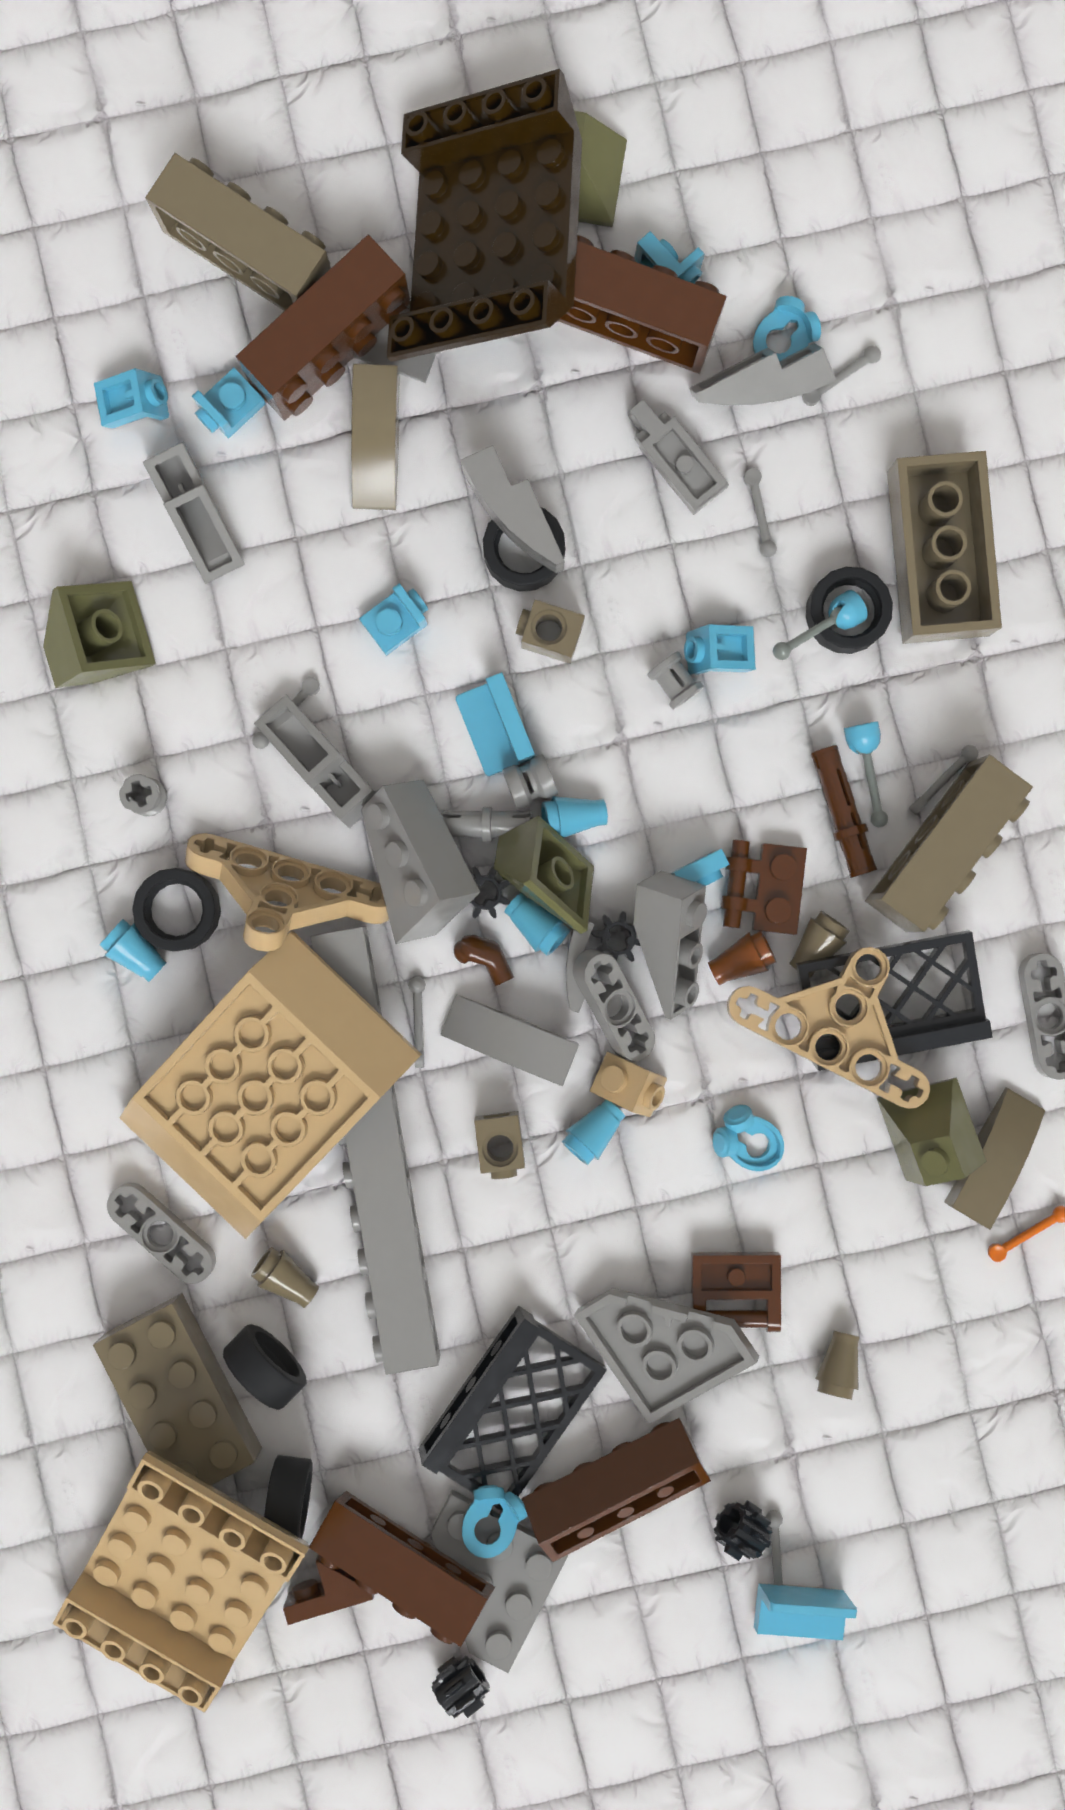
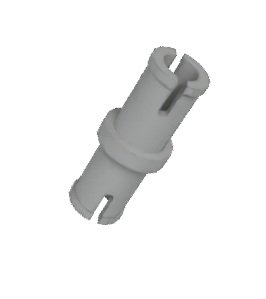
(484, 823)

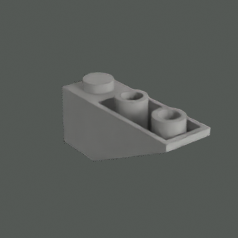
(669, 931)

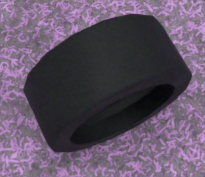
(513, 579)
(873, 587)
(143, 915)
(264, 1367)
(289, 1493)

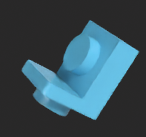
(655, 252)
(131, 398)
(228, 404)
(395, 619)
(720, 649)
(705, 869)

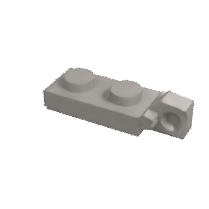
(677, 457)

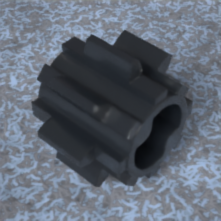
(489, 904)
(605, 935)
(743, 1530)
(460, 1687)

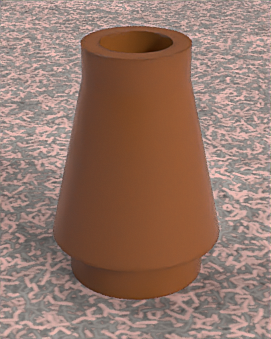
(742, 959)

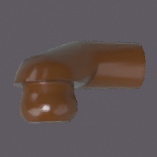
(486, 953)

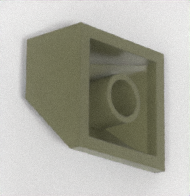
(600, 170)
(95, 634)
(547, 871)
(935, 1139)

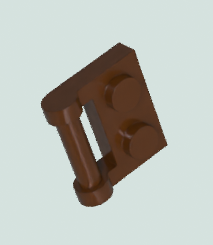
(739, 1278)

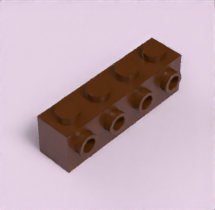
(615, 1489)
(401, 1569)

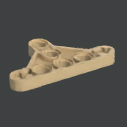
(304, 898)
(857, 1037)

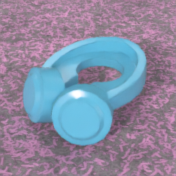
(789, 310)
(742, 1119)
(511, 1515)

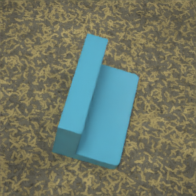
(495, 725)
(802, 1611)

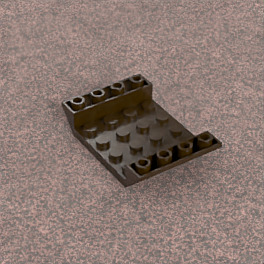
(491, 216)

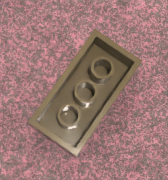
(235, 233)
(944, 547)
(950, 844)
(178, 1392)

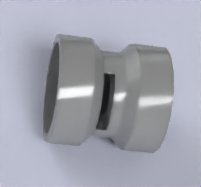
(539, 778)

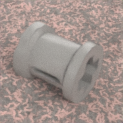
(675, 680)
(132, 788)

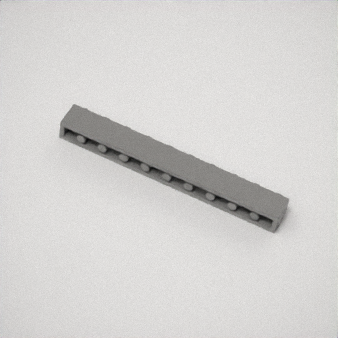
(383, 1196)

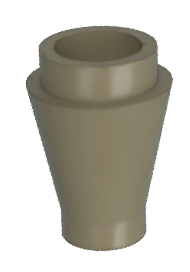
(820, 940)
(283, 1277)
(840, 1367)

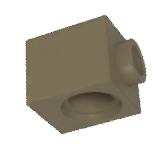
(560, 648)
(499, 1124)

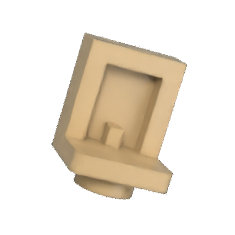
(629, 1085)

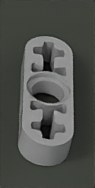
(1056, 982)
(598, 996)
(142, 1236)

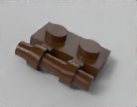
(777, 889)

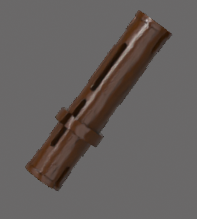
(845, 817)

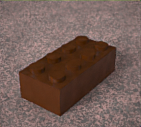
(643, 306)
(325, 329)

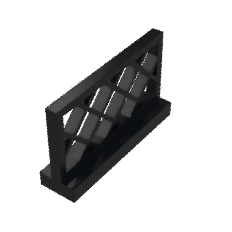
(930, 1030)
(483, 1386)

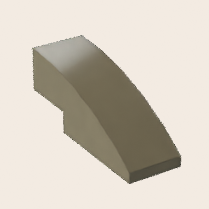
(375, 436)
(1006, 1145)

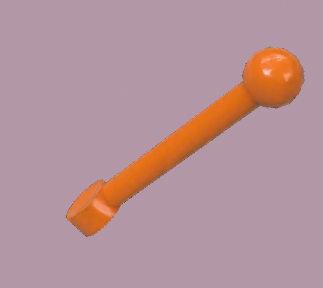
(999, 1252)

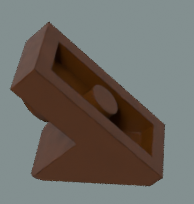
(316, 1599)

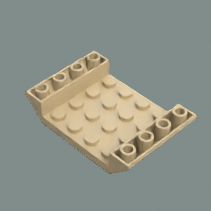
(268, 1084)
(179, 1581)

